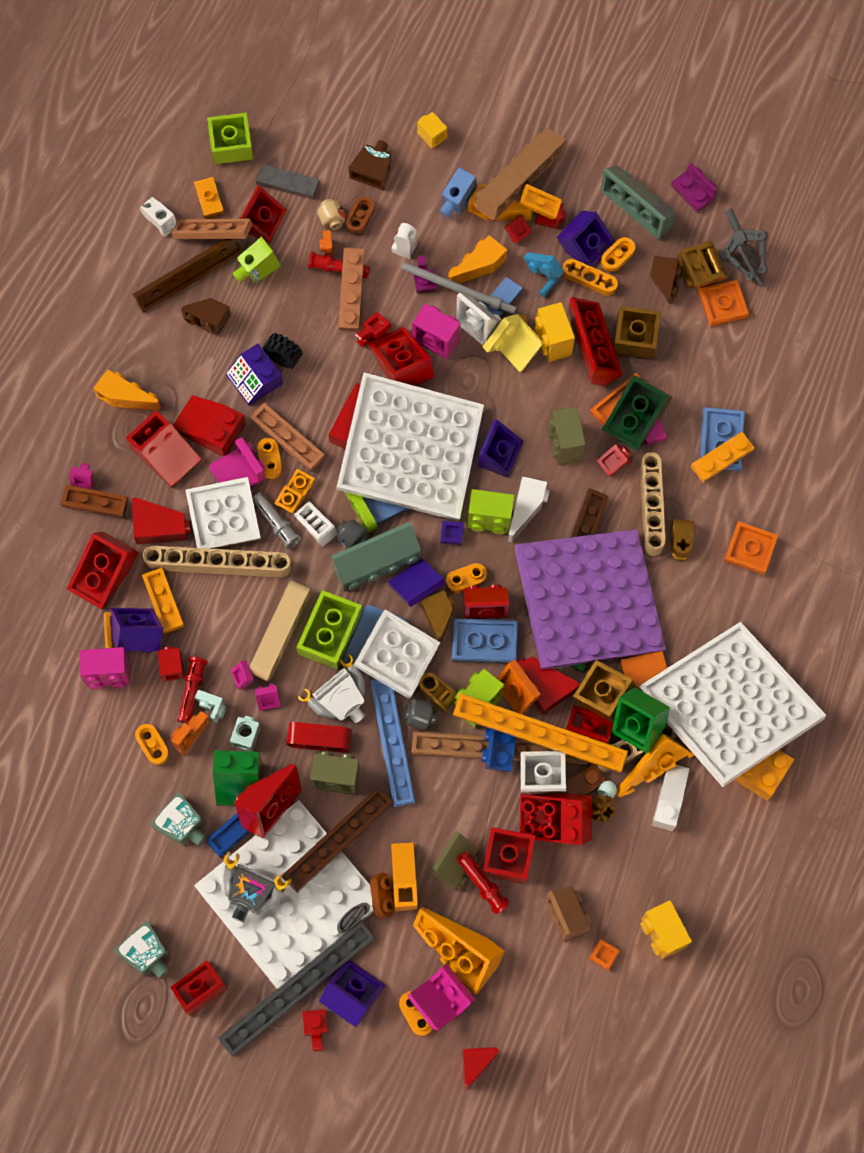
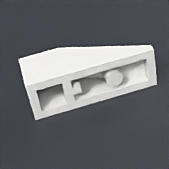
(528, 504)
(670, 798)

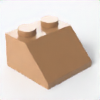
(567, 912)

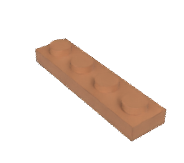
(211, 229)
(351, 289)
(287, 437)

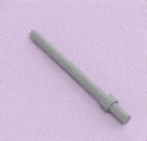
(496, 303)

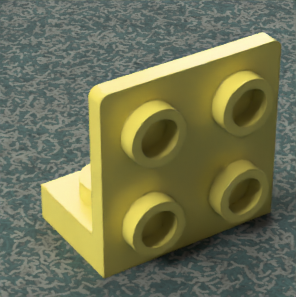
(515, 341)

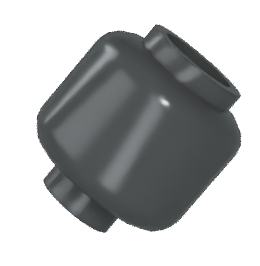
(351, 533)
(419, 714)

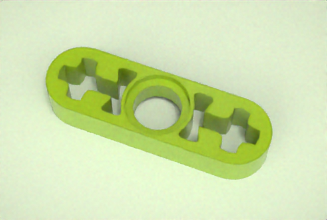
(362, 512)

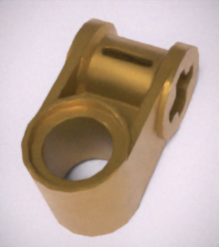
(682, 536)
(438, 692)

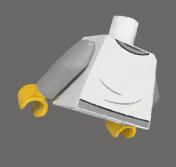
(339, 695)

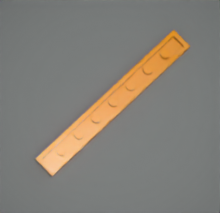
(540, 733)

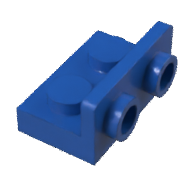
(499, 752)

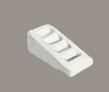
(325, 532)

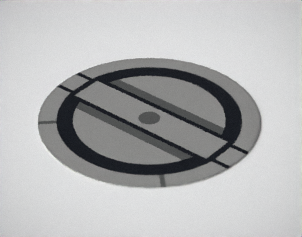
(352, 916)

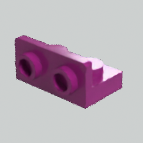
(695, 188)

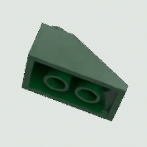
(636, 412)

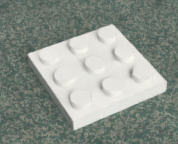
(223, 514)
(396, 654)

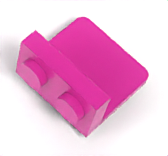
(239, 464)
(441, 998)

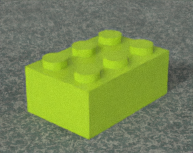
(329, 630)

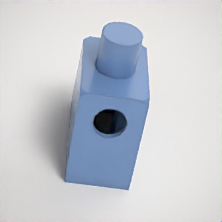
(458, 192)

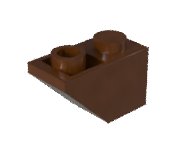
(665, 274)
(208, 314)

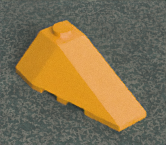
(465, 951)

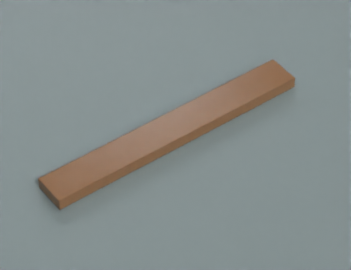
(471, 747)

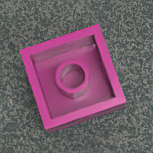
(436, 331)
(105, 668)

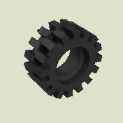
(282, 350)

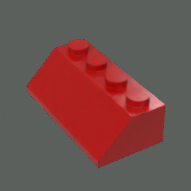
(594, 341)

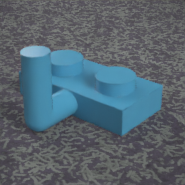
(544, 265)

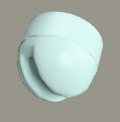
(607, 788)

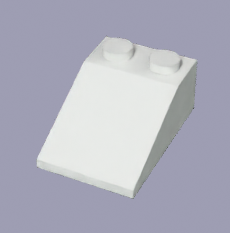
(476, 318)

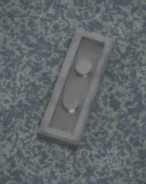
(287, 181)

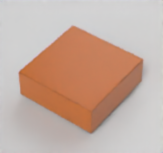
(604, 954)

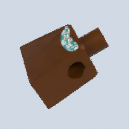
(372, 165)

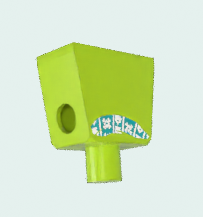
(256, 262)

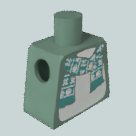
(179, 822)
(144, 951)

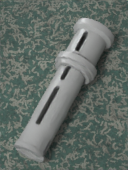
(281, 527)

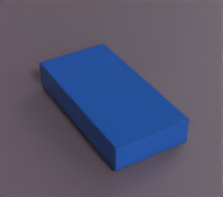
(227, 836)

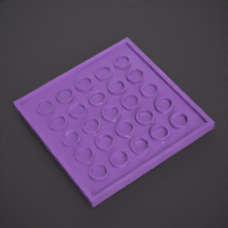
(589, 599)

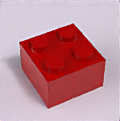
(508, 855)

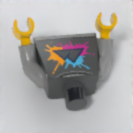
(250, 889)

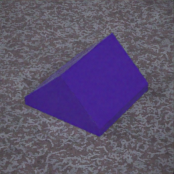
(500, 450)

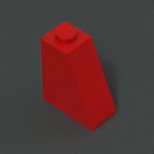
(157, 523)
(550, 683)

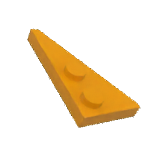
(654, 763)

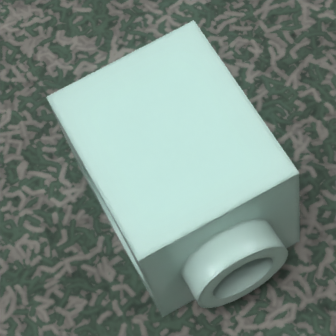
(245, 743)

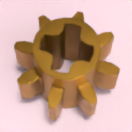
(603, 808)

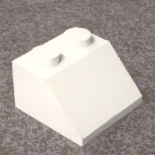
(543, 771)

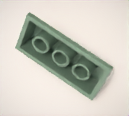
(637, 201)
(376, 557)

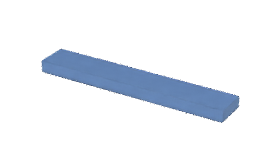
(392, 744)

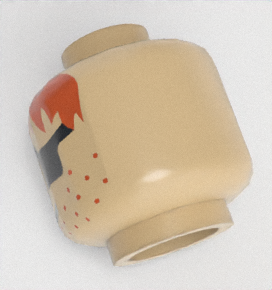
(331, 214)

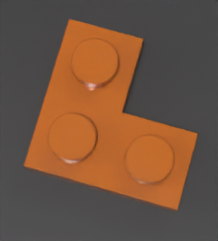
(186, 735)

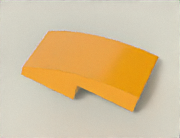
(295, 491)

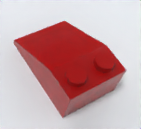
(402, 358)
(210, 424)
(101, 569)
(267, 800)

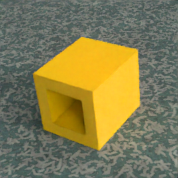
(431, 129)

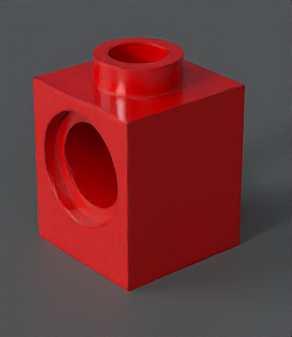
(170, 663)

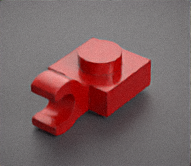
(372, 327)
(315, 1025)

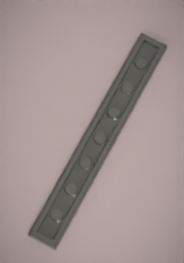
(295, 988)

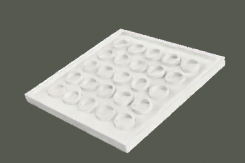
(410, 447)
(733, 703)
(301, 922)

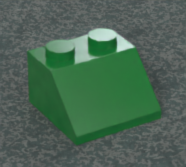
(639, 719)

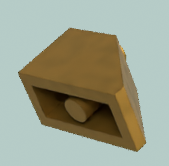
(438, 613)

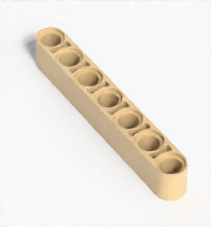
(209, 555)

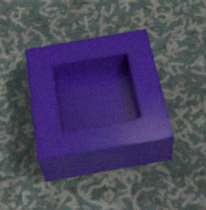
(451, 533)

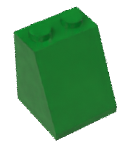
(234, 773)

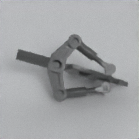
(739, 240)

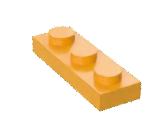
(722, 457)
(162, 600)

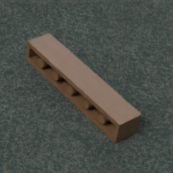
(522, 170)

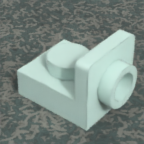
(209, 701)

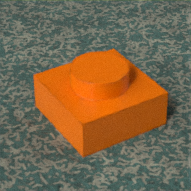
(326, 243)

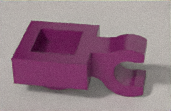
(421, 284)

